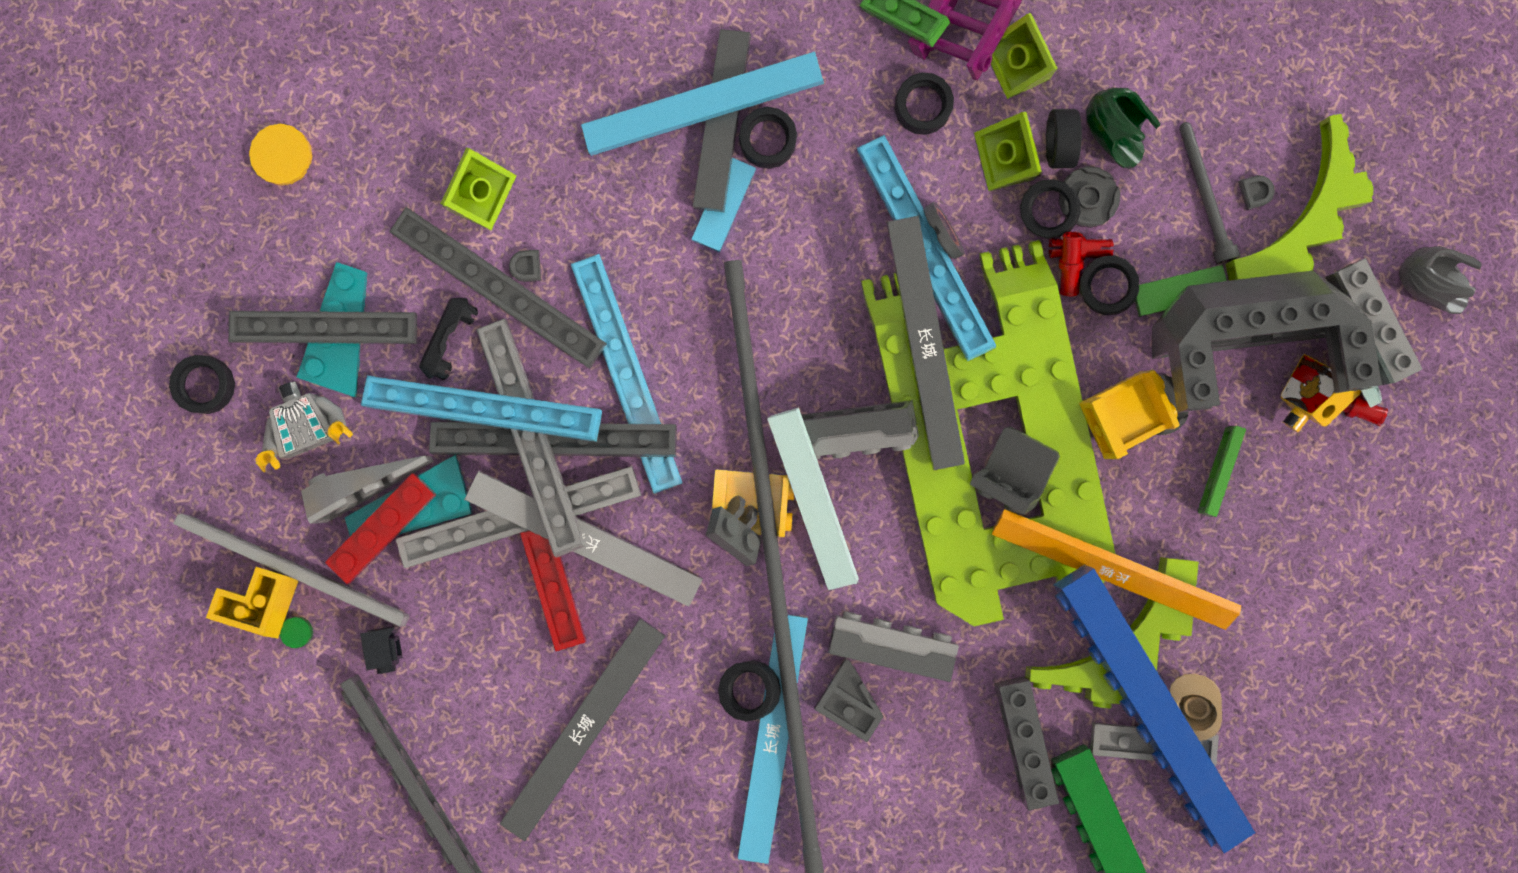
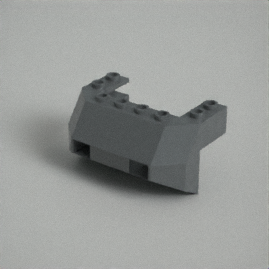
(1260, 314)

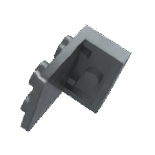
(1016, 471)

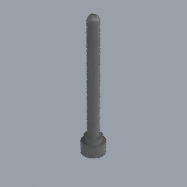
(1224, 247)

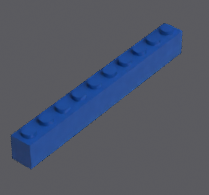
(1154, 709)

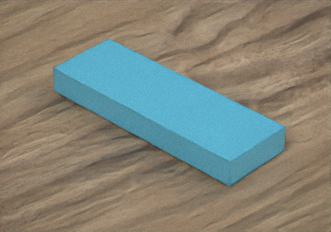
(716, 225)

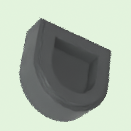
(1256, 191)
(526, 266)

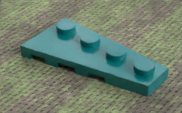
(337, 364)
(447, 505)

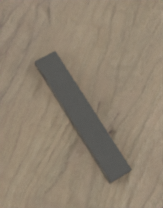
(721, 131)
(322, 327)

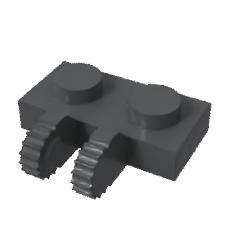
(734, 533)

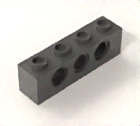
(1026, 743)

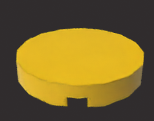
(280, 154)

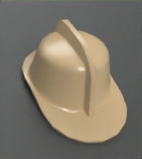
(1199, 703)

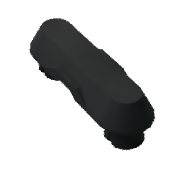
(455, 311)

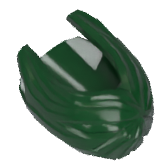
(1116, 124)

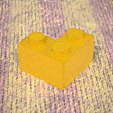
(261, 609)

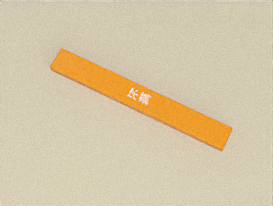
(1116, 569)

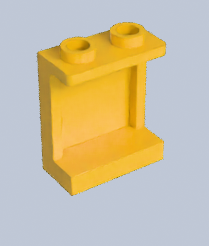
(1129, 413)
(734, 483)

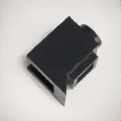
(381, 649)

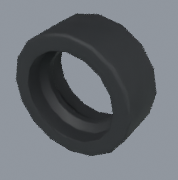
(925, 80)
(777, 116)
(1063, 138)
(1037, 189)
(1109, 262)
(178, 380)
(726, 693)

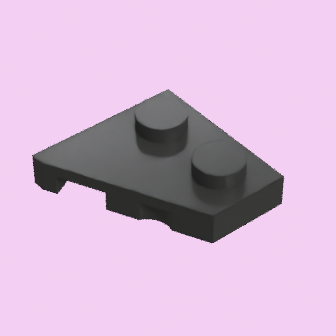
(850, 703)

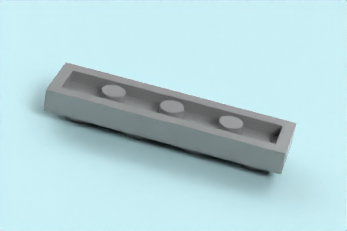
(1125, 742)

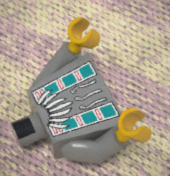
(299, 426)

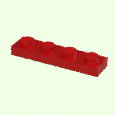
(380, 528)
(553, 592)

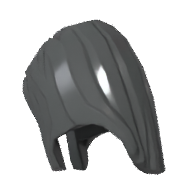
(1436, 280)

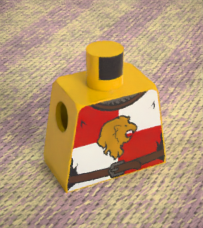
(1313, 395)

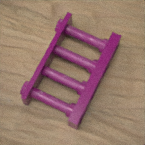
(981, 57)

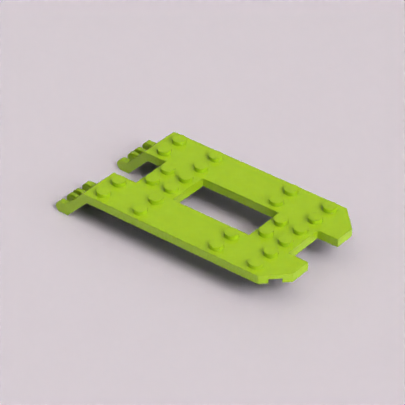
(1039, 369)

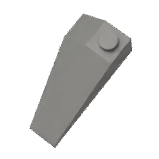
(340, 492)

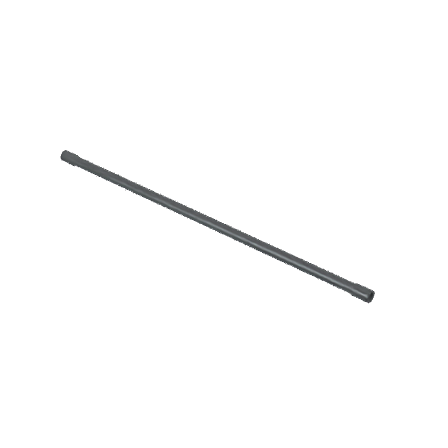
(736, 286)

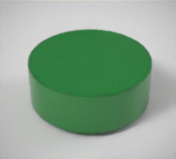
(296, 632)

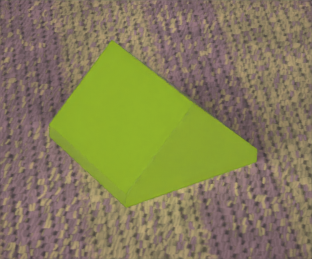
(1022, 58)
(1008, 152)
(478, 189)

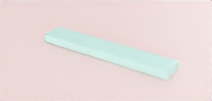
(813, 498)

